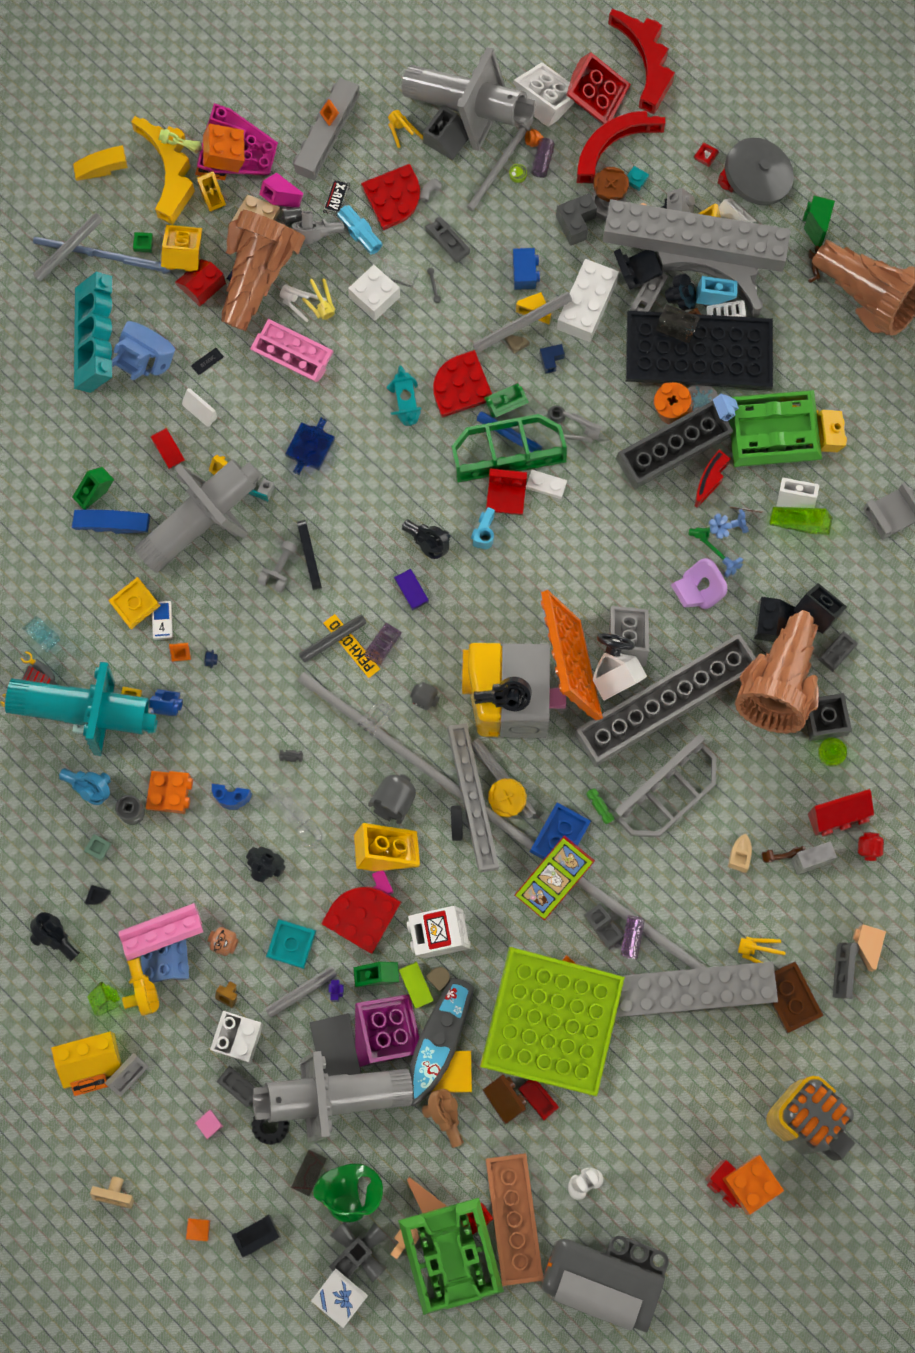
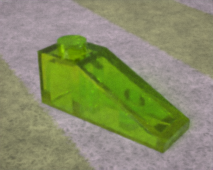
(802, 519)

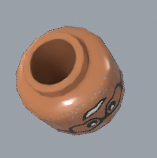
(223, 941)

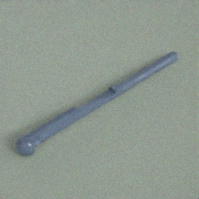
(149, 264)

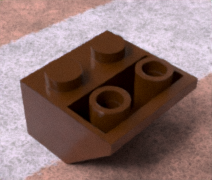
(504, 1099)

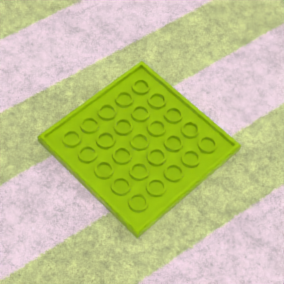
(552, 1021)

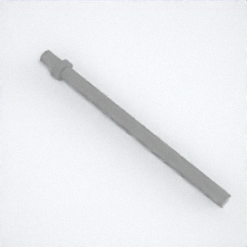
(523, 129)

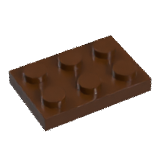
(795, 1000)

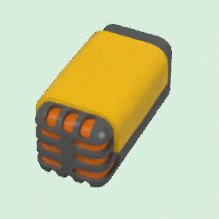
(812, 1119)

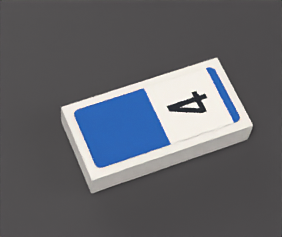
(162, 621)

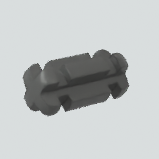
(291, 755)

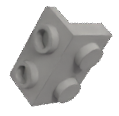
(680, 200)

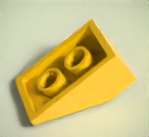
(181, 248)
(385, 848)

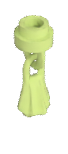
(194, 146)

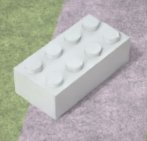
(589, 299)

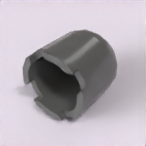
(393, 798)

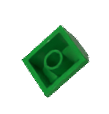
(817, 218)

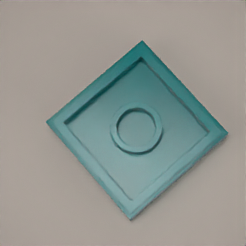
(291, 944)

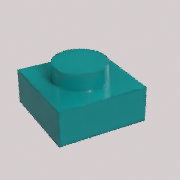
(637, 178)

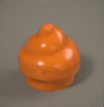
(533, 137)

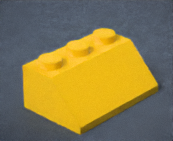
(86, 1058)

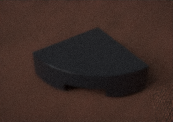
(96, 895)

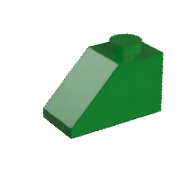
(92, 487)
(376, 974)

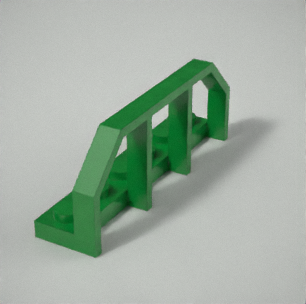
(512, 463)

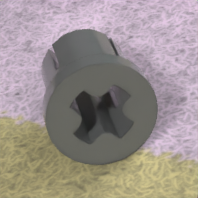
(291, 215)

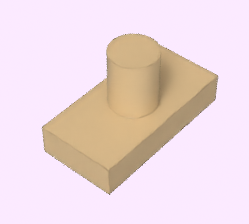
(113, 1194)

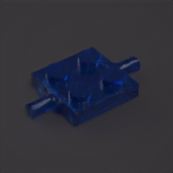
(310, 446)

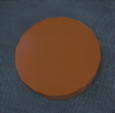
(611, 184)

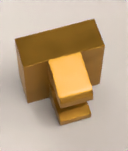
(227, 994)

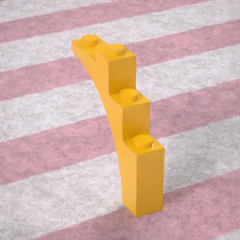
(177, 187)

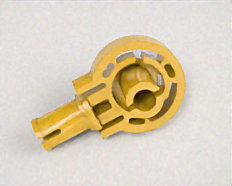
(145, 992)

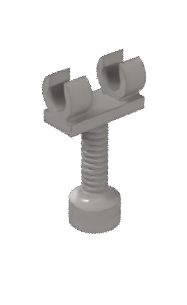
(288, 548)

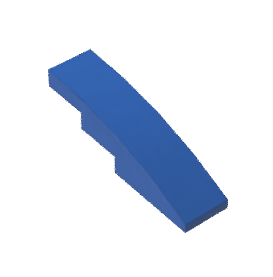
(111, 520)

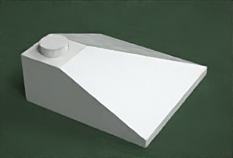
(547, 90)

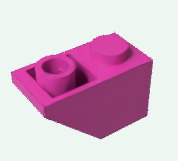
(280, 192)

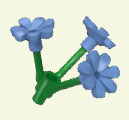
(719, 527)

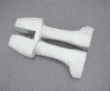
(584, 1182)

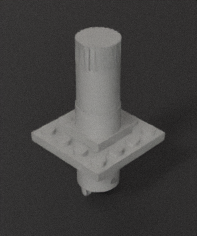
(477, 98)
(207, 505)
(322, 1096)

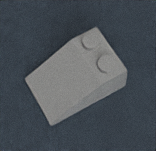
(633, 625)

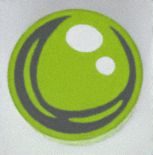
(518, 173)

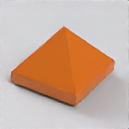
(329, 112)
(179, 652)

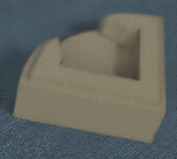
(516, 343)

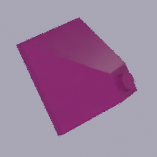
(385, 1030)

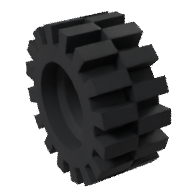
(271, 1139)

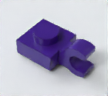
(336, 990)

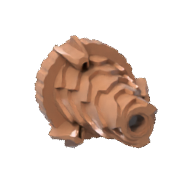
(262, 251)
(882, 290)
(776, 685)

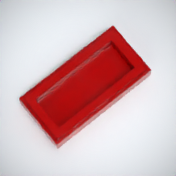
(538, 1098)

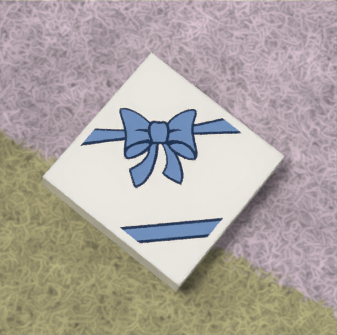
(339, 1298)

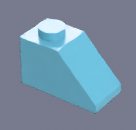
(715, 290)

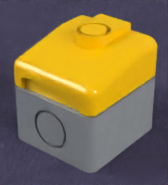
(491, 664)

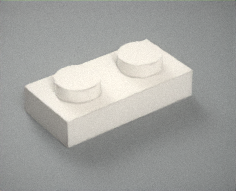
(546, 484)

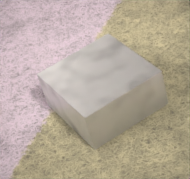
(814, 858)

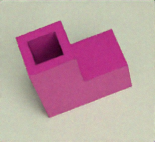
(382, 882)

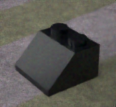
(822, 607)
(771, 618)

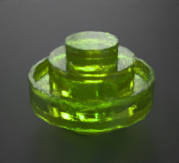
(832, 752)

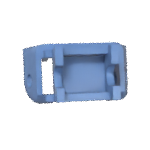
(137, 346)

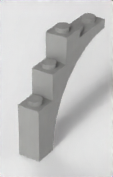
(743, 275)

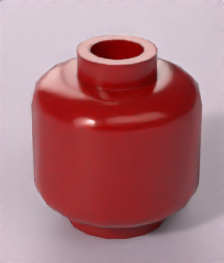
(870, 846)

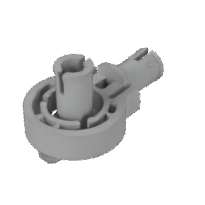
(315, 230)

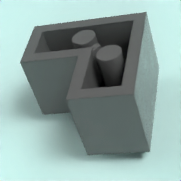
(573, 216)

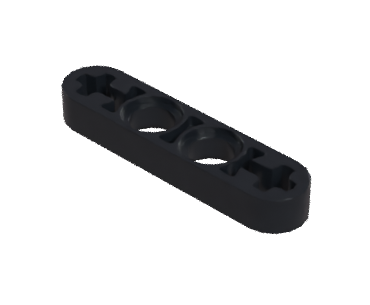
(309, 555)

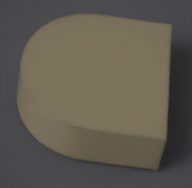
(438, 978)

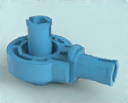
(94, 792)

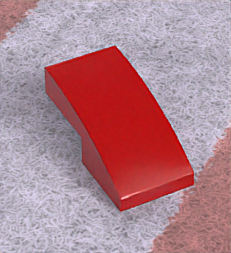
(167, 448)

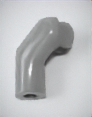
(428, 187)

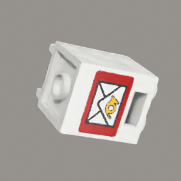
(438, 932)

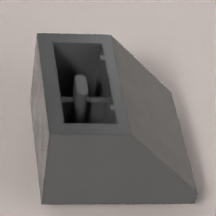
(446, 133)

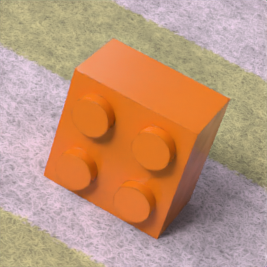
(223, 148)
(753, 1184)

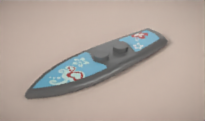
(440, 1038)

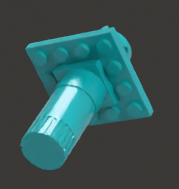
(92, 708)

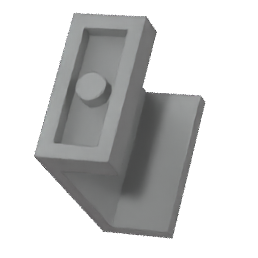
(892, 511)

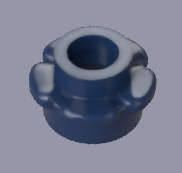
(210, 658)

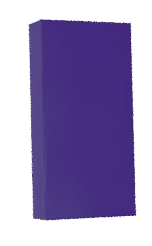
(411, 589)

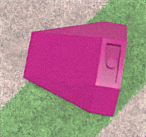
(258, 146)

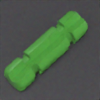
(600, 806)

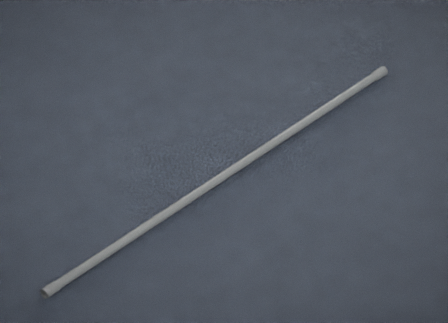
(314, 686)

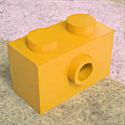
(831, 430)

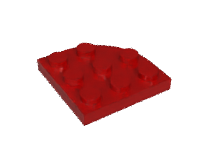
(393, 195)
(460, 384)
(362, 916)

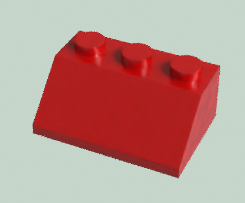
(842, 813)

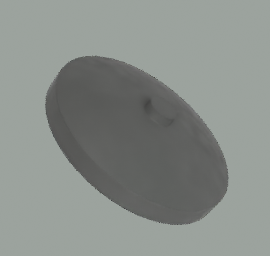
(759, 171)

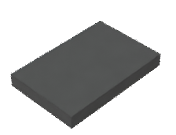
(337, 1043)

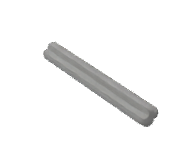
(301, 991)

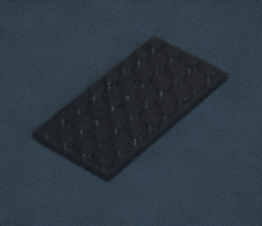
(720, 353)

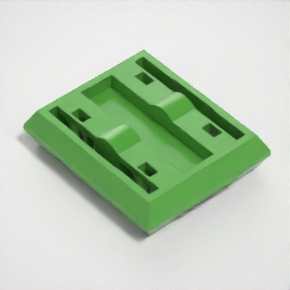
(775, 426)
(451, 1256)

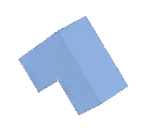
(725, 406)

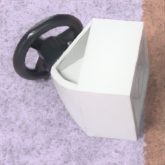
(616, 670)

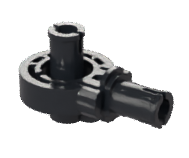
(432, 546)
(507, 694)
(51, 934)

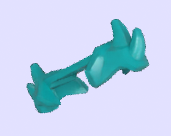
(408, 409)

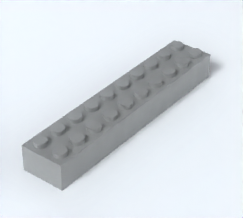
(696, 235)
(665, 700)

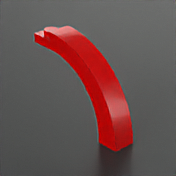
(609, 133)

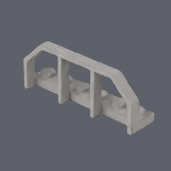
(653, 784)

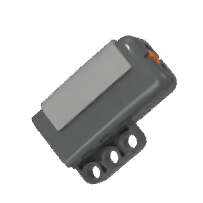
(606, 1284)

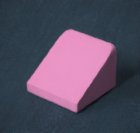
(557, 699)
(209, 1124)

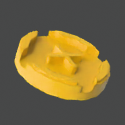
(507, 797)

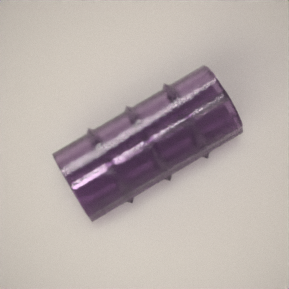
(543, 157)
(632, 937)

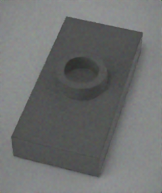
(838, 651)
(237, 1086)

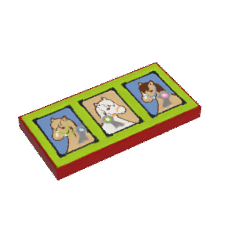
(554, 877)

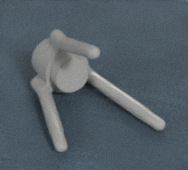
(592, 430)

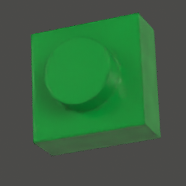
(143, 242)

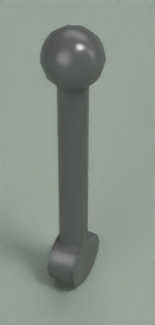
(437, 299)

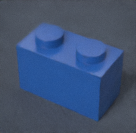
(525, 268)

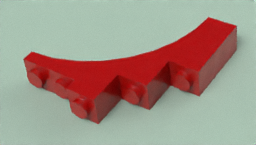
(653, 55)

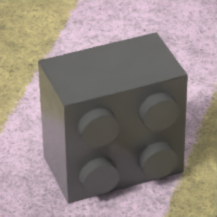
(829, 719)

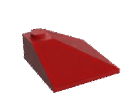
(597, 88)

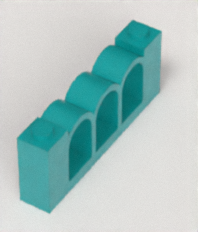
(92, 332)

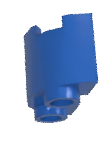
(166, 703)
(231, 800)

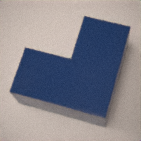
(550, 355)

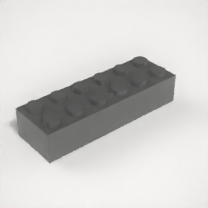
(673, 445)

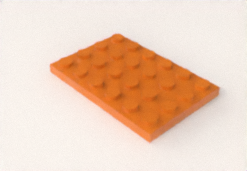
(571, 655)

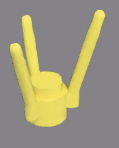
(325, 310)

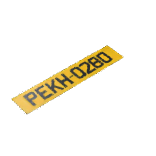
(353, 648)

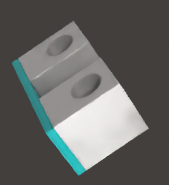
(262, 492)

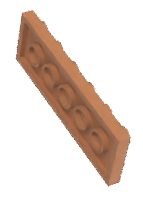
(514, 1219)

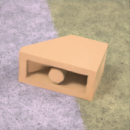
(870, 945)

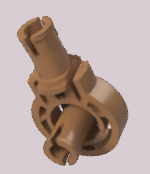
(444, 1114)

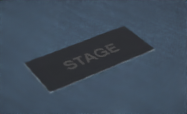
(207, 361)

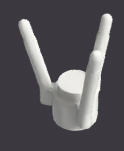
(291, 294)

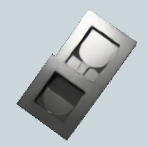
(604, 926)

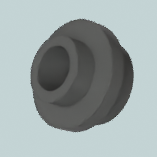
(556, 409)

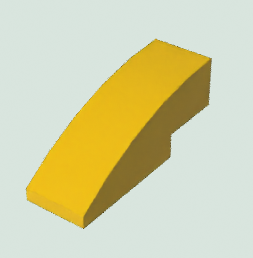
(100, 163)

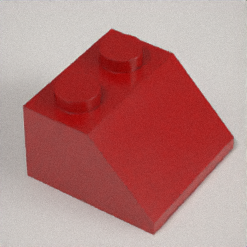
(203, 283)

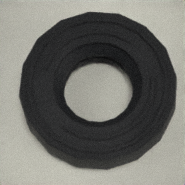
(456, 823)

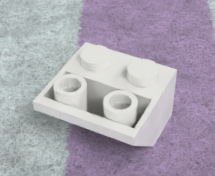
(237, 1037)

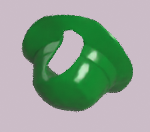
(339, 1192)

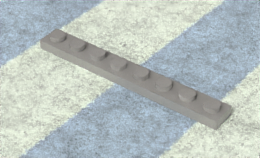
(472, 798)

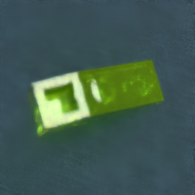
(103, 999)

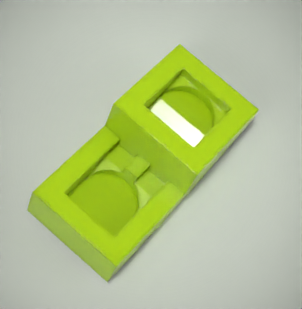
(416, 985)

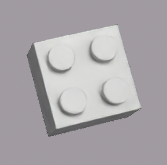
(374, 292)

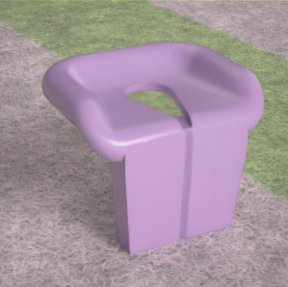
(687, 589)

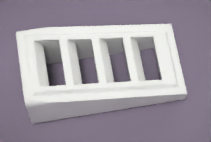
(733, 306)

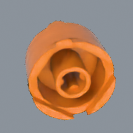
(671, 393)

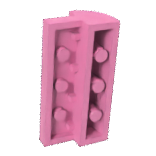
(292, 350)
(161, 931)

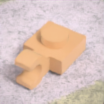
(401, 1246)

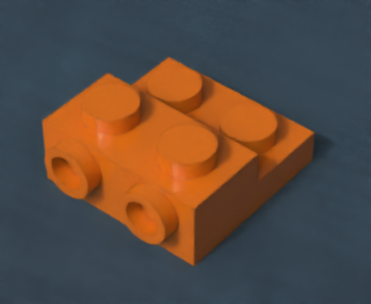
(169, 791)

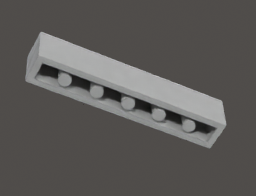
(321, 136)

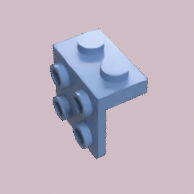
(167, 963)

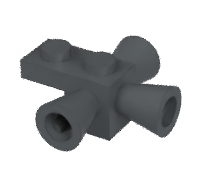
(358, 1251)

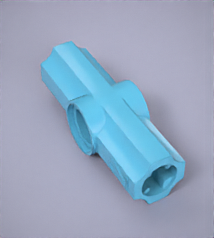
(359, 229)

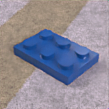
(559, 823)

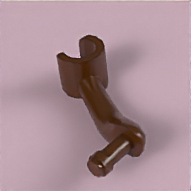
(814, 269)
(769, 856)

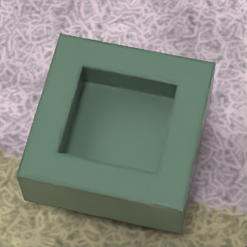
(97, 847)

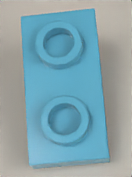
(485, 521)

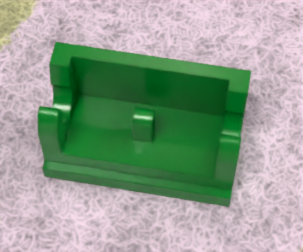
(506, 400)

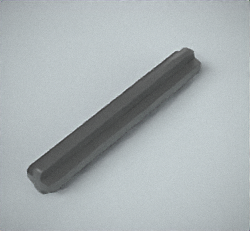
(332, 638)

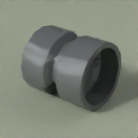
(130, 809)

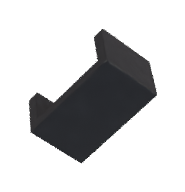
(256, 1236)

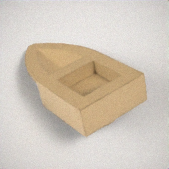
(741, 854)

